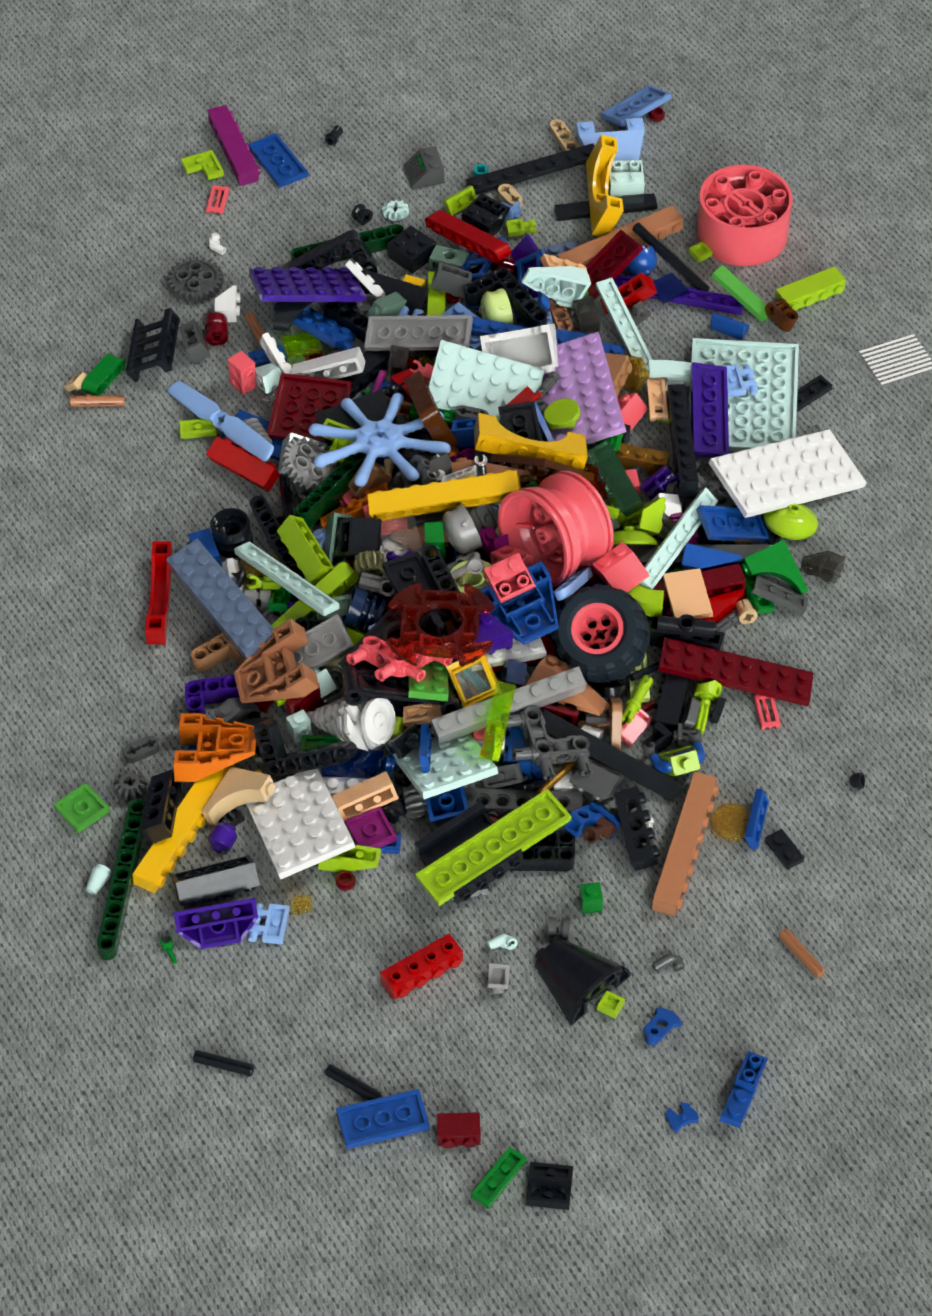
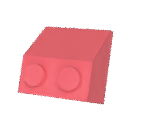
(621, 568)

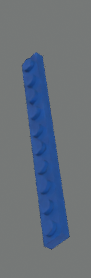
(484, 327)

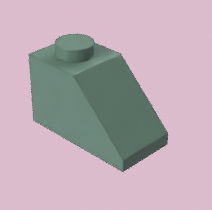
(387, 306)

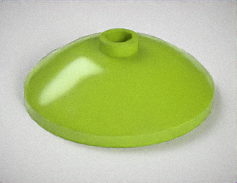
(792, 522)
(633, 537)

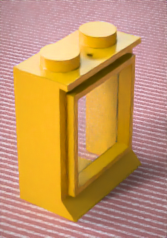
(473, 681)

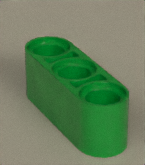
(103, 374)

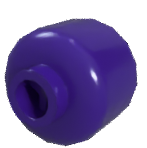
(222, 837)

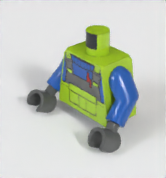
(678, 760)

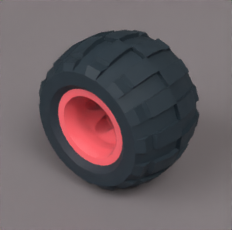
(596, 606)

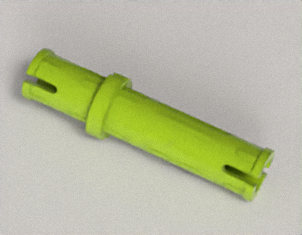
(634, 704)

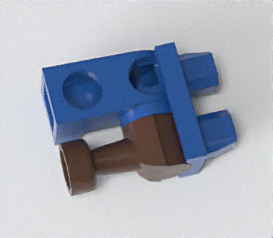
(593, 822)

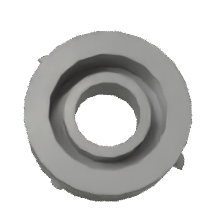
(461, 530)

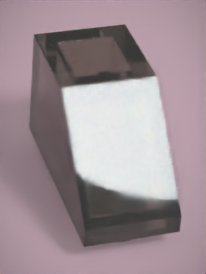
(823, 565)

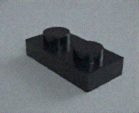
(784, 849)

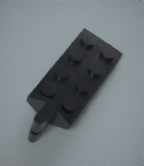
(408, 571)

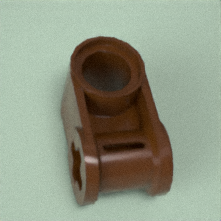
(783, 314)

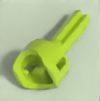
(707, 694)

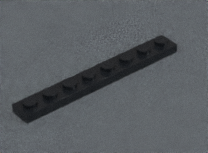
(531, 169)

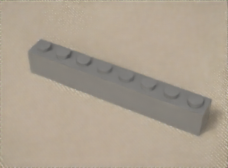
(534, 694)

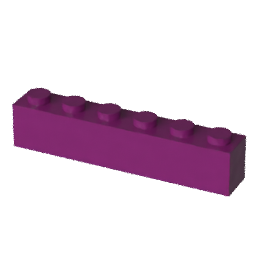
(233, 145)

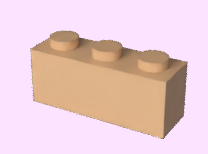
(365, 796)

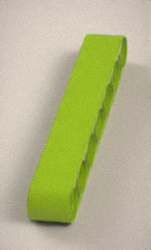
(333, 585)

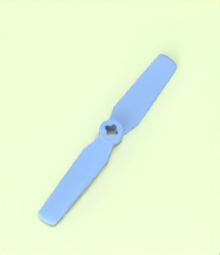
(233, 427)

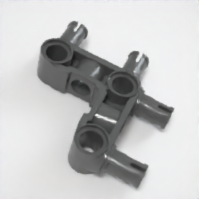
(546, 750)

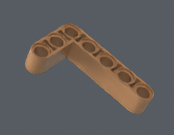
(213, 653)

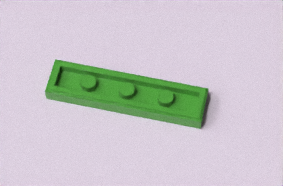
(740, 292)

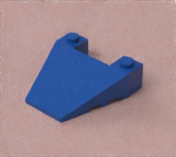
(531, 612)

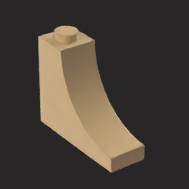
(236, 789)

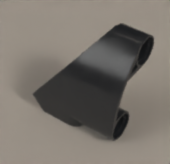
(286, 314)

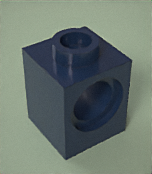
(514, 673)

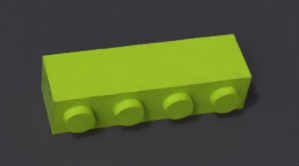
(812, 288)
(304, 549)

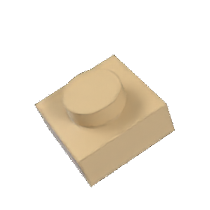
(75, 382)

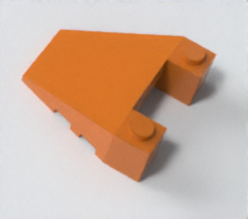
(217, 743)

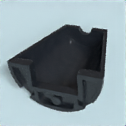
(576, 975)

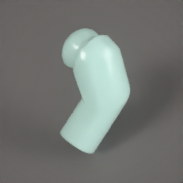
(504, 941)

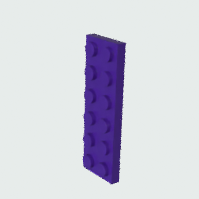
(709, 410)

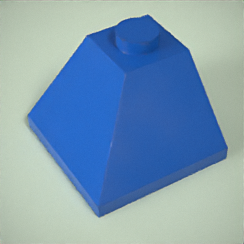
(446, 805)

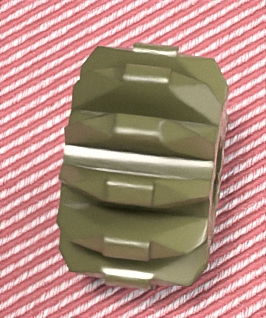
(369, 562)

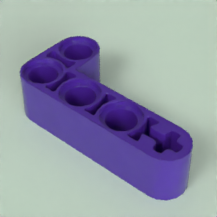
(209, 691)

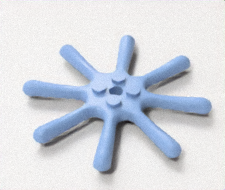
(376, 440)

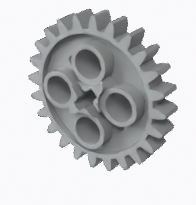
(299, 462)

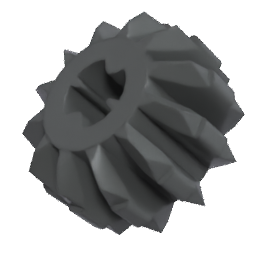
(130, 786)
(414, 803)

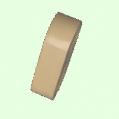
(511, 195)

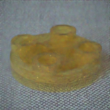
(637, 376)
(730, 821)

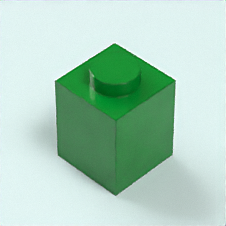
(590, 897)

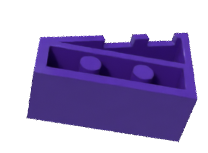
(495, 631)

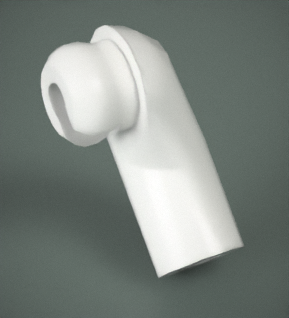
(214, 244)

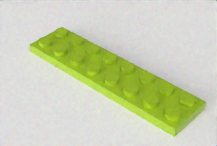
(492, 845)

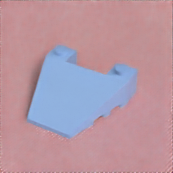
(628, 141)

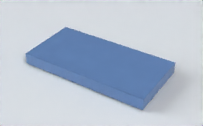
(636, 105)

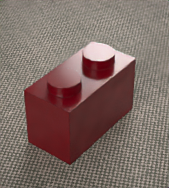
(458, 1129)

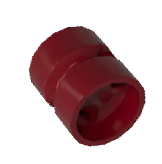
(216, 329)

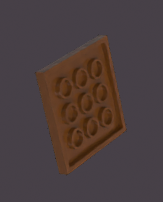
(538, 466)

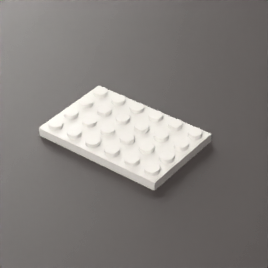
(300, 823)

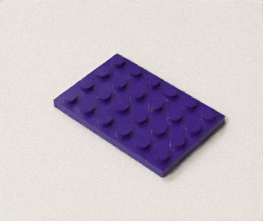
(306, 285)

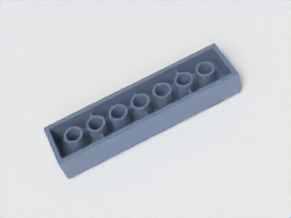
(220, 598)

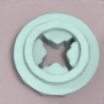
(401, 212)

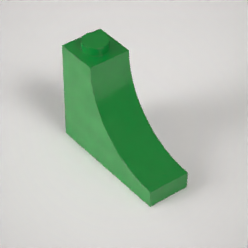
(777, 562)

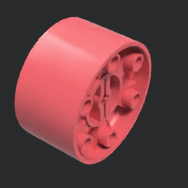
(741, 214)

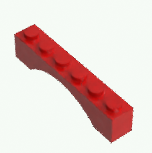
(158, 608)

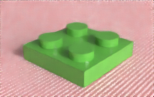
(82, 808)

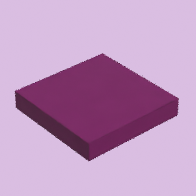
(371, 829)

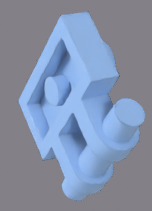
(735, 383)
(275, 924)

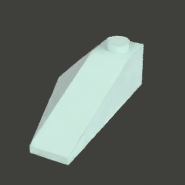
(559, 282)

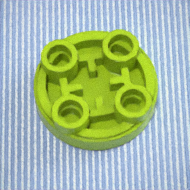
(562, 414)

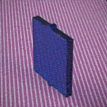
(669, 288)

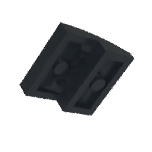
(549, 1185)

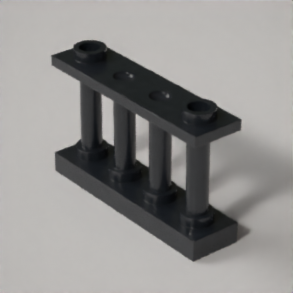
(164, 350)

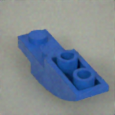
(744, 1090)

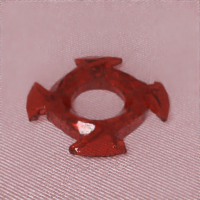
(459, 645)

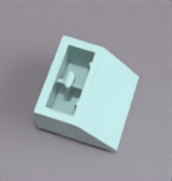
(626, 178)

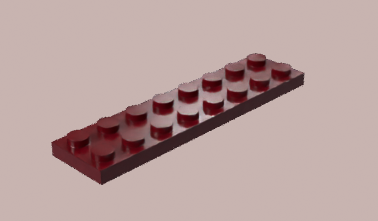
(736, 671)

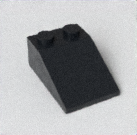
(521, 420)

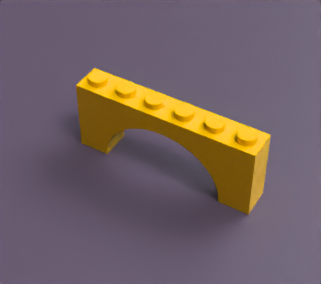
(604, 209)
(495, 439)

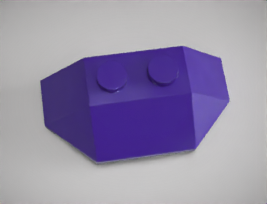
(217, 923)

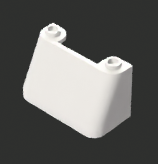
(529, 346)

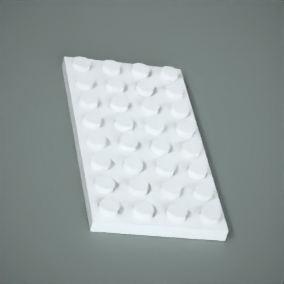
(787, 473)

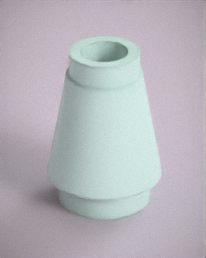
(97, 879)

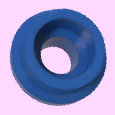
(389, 763)

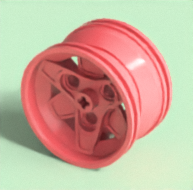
(558, 524)

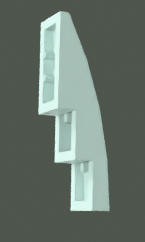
(674, 370)

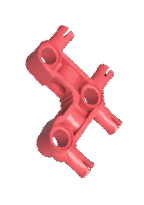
(379, 654)

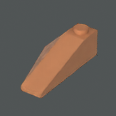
(586, 701)

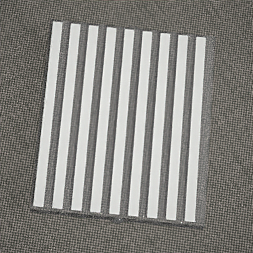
(897, 360)

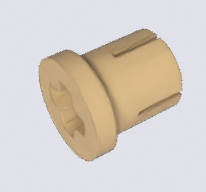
(746, 609)

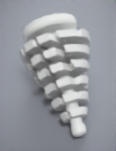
(363, 724)

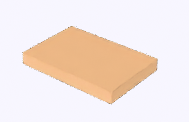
(687, 594)

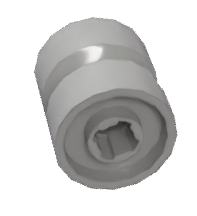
(254, 595)

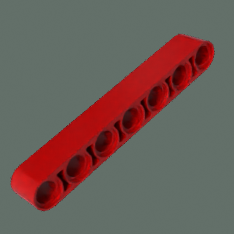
(468, 236)

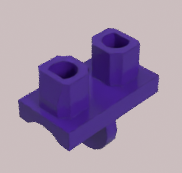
(658, 482)

